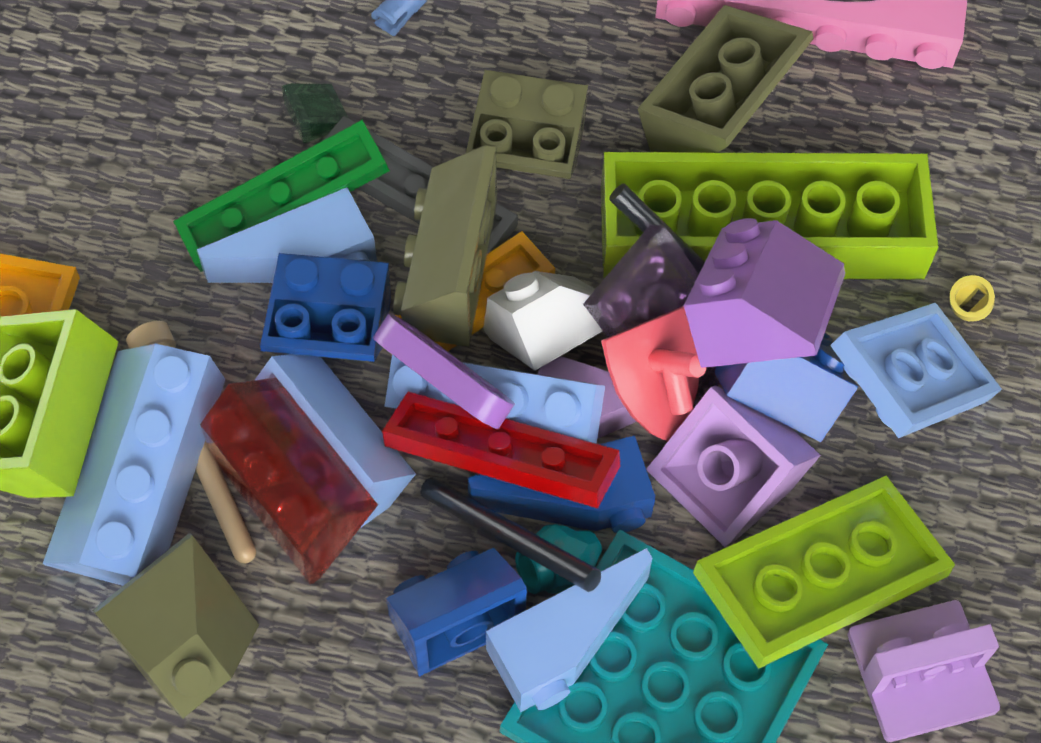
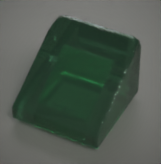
(313, 109)

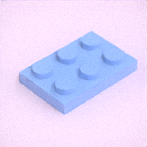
(915, 369)

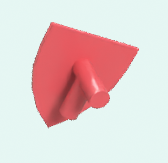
(656, 371)

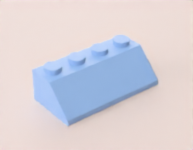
(136, 464)

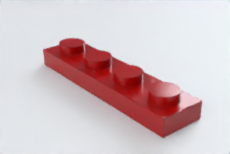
(512, 453)

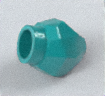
(578, 543)

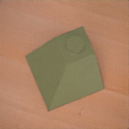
(180, 625)

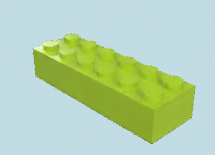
(855, 206)

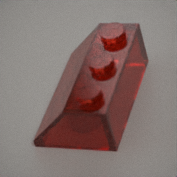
(286, 473)

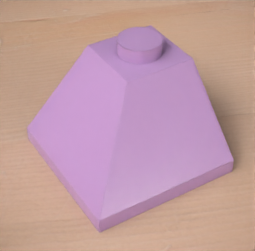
(730, 464)

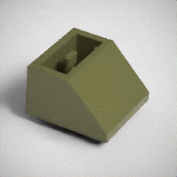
(530, 122)

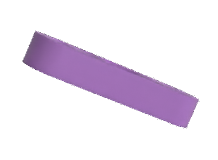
(444, 371)

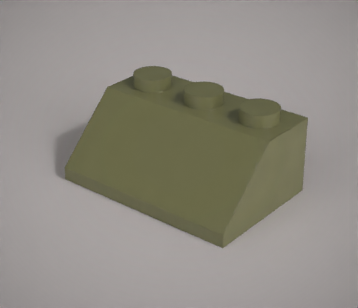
(720, 82)
(450, 247)

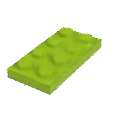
(822, 570)

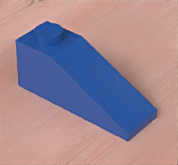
(623, 506)

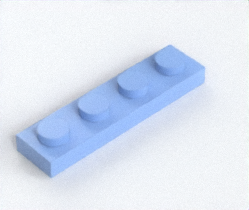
(539, 400)

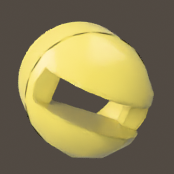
(964, 290)

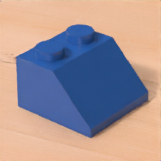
(455, 608)

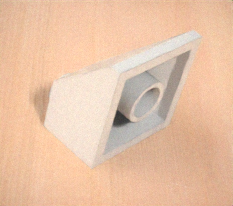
(540, 317)

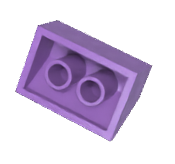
(761, 295)

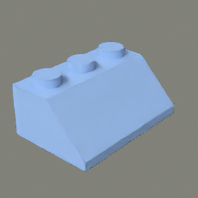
(343, 425)

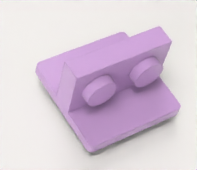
(925, 669)

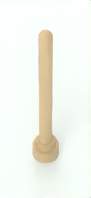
(207, 467)

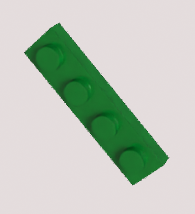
(335, 163)

